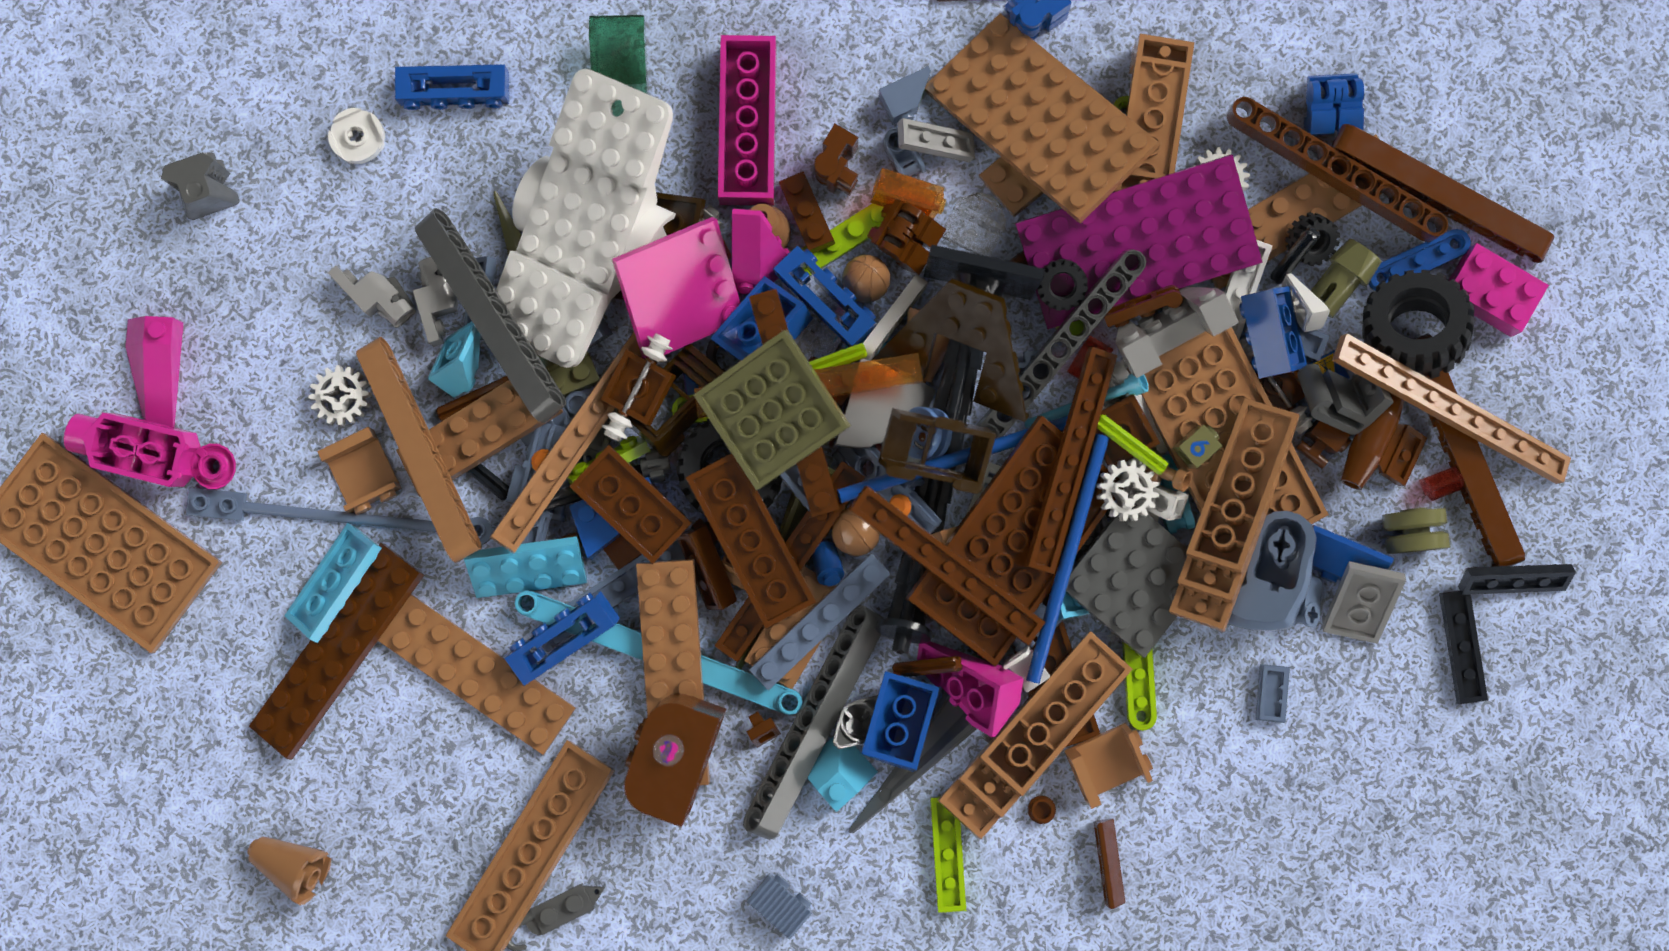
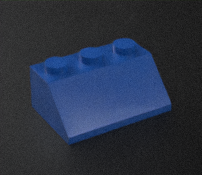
(1273, 332)
(1335, 552)
(900, 721)

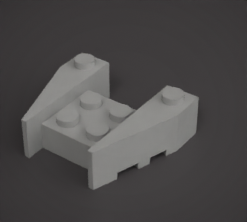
(1154, 335)

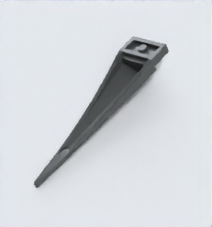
(944, 733)

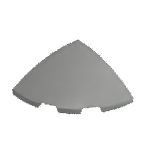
(871, 412)

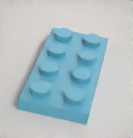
(529, 568)
(332, 582)

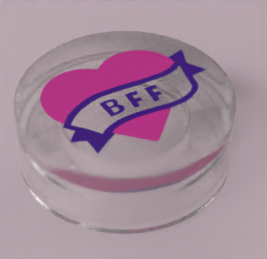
(668, 750)

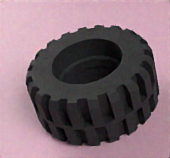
(1426, 294)
(694, 456)

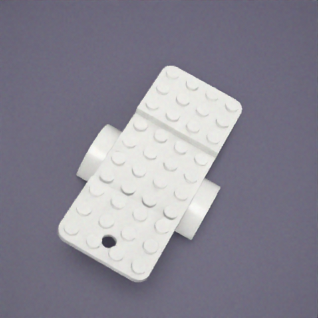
(582, 212)

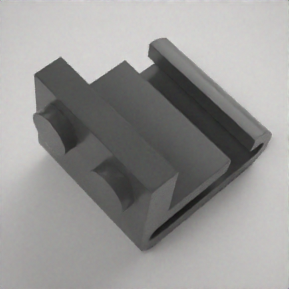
(1341, 401)

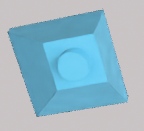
(457, 361)
(840, 774)

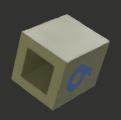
(1197, 446)

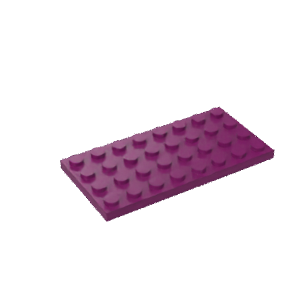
(1183, 223)

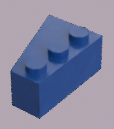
(592, 528)

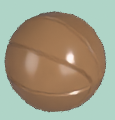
(866, 278)
(853, 535)

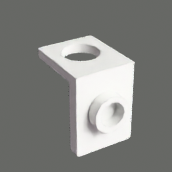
(1020, 664)

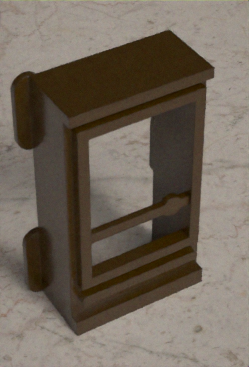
(670, 434)
(898, 443)

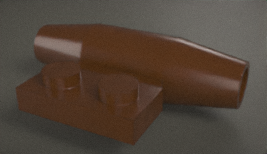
(1383, 446)

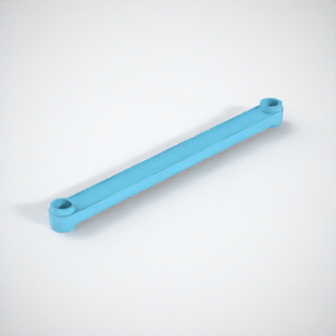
(630, 642)

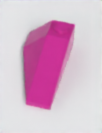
(754, 249)
(154, 360)
(979, 688)

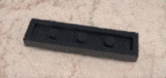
(1516, 579)
(1463, 647)

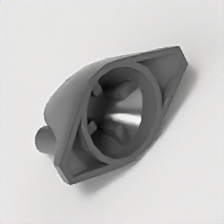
(854, 723)

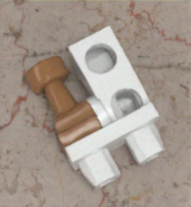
(1169, 503)

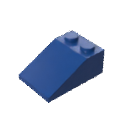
(740, 332)

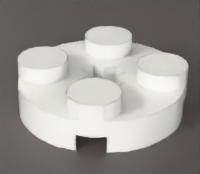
(342, 130)

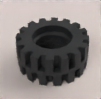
(1324, 245)
(1076, 295)

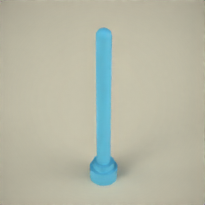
(1131, 386)

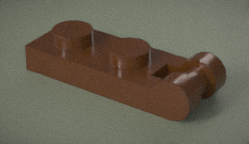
(1143, 305)

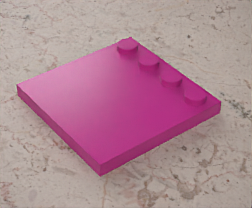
(678, 285)

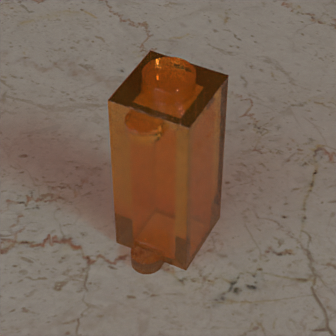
(919, 193)

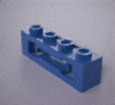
(414, 92)
(794, 265)
(525, 663)

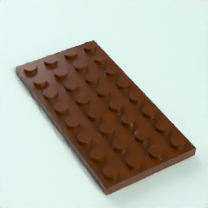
(997, 541)

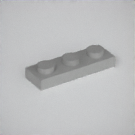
(936, 140)

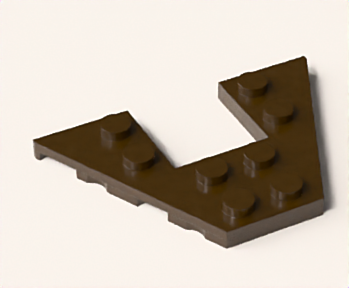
(976, 321)

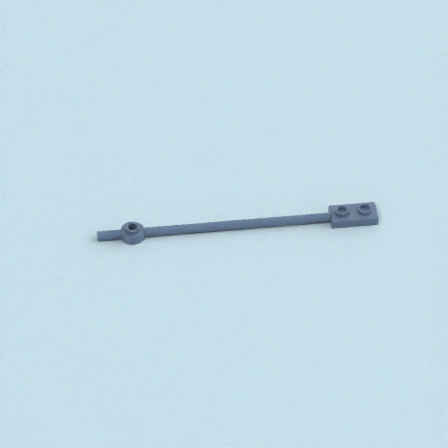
(233, 507)

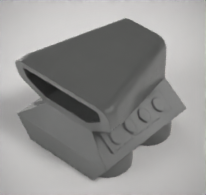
(201, 184)

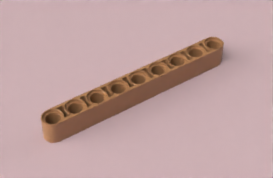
(418, 450)

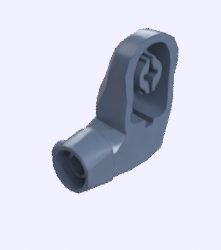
(1276, 574)

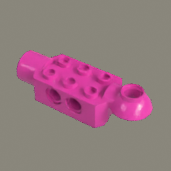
(148, 451)

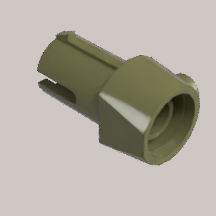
(1350, 266)

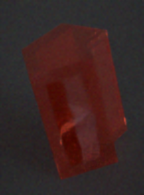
(1442, 483)

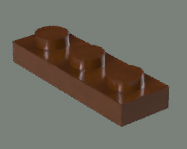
(806, 212)

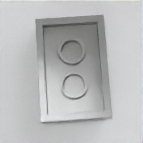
(1363, 602)

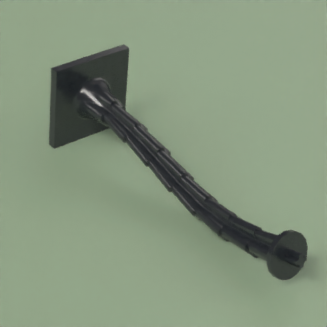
(955, 399)

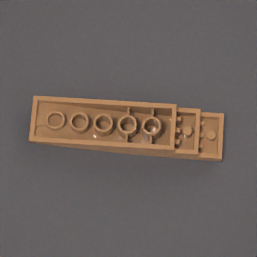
(1233, 514)
(1035, 735)

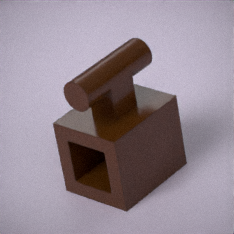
(1324, 438)

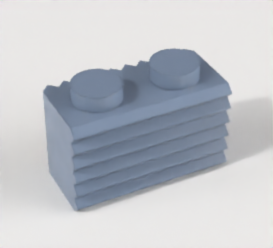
(780, 905)

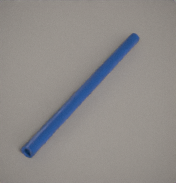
(946, 461)
(1067, 558)

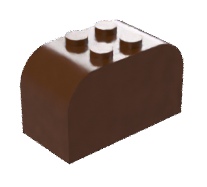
(672, 789)

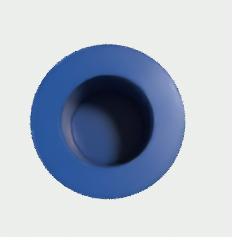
(827, 564)

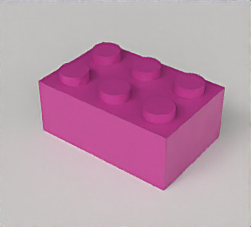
(1498, 289)

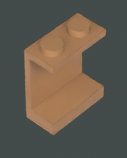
(361, 470)
(1108, 762)

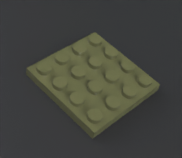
(772, 410)

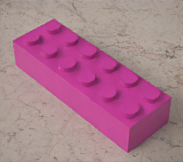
(747, 120)

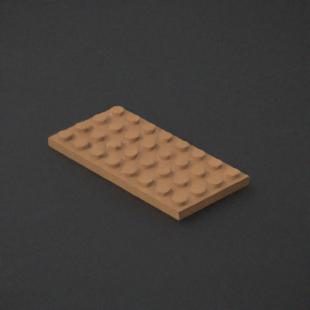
(1041, 118)
(1206, 386)
(101, 543)

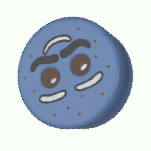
(940, 440)

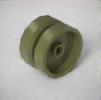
(1416, 532)

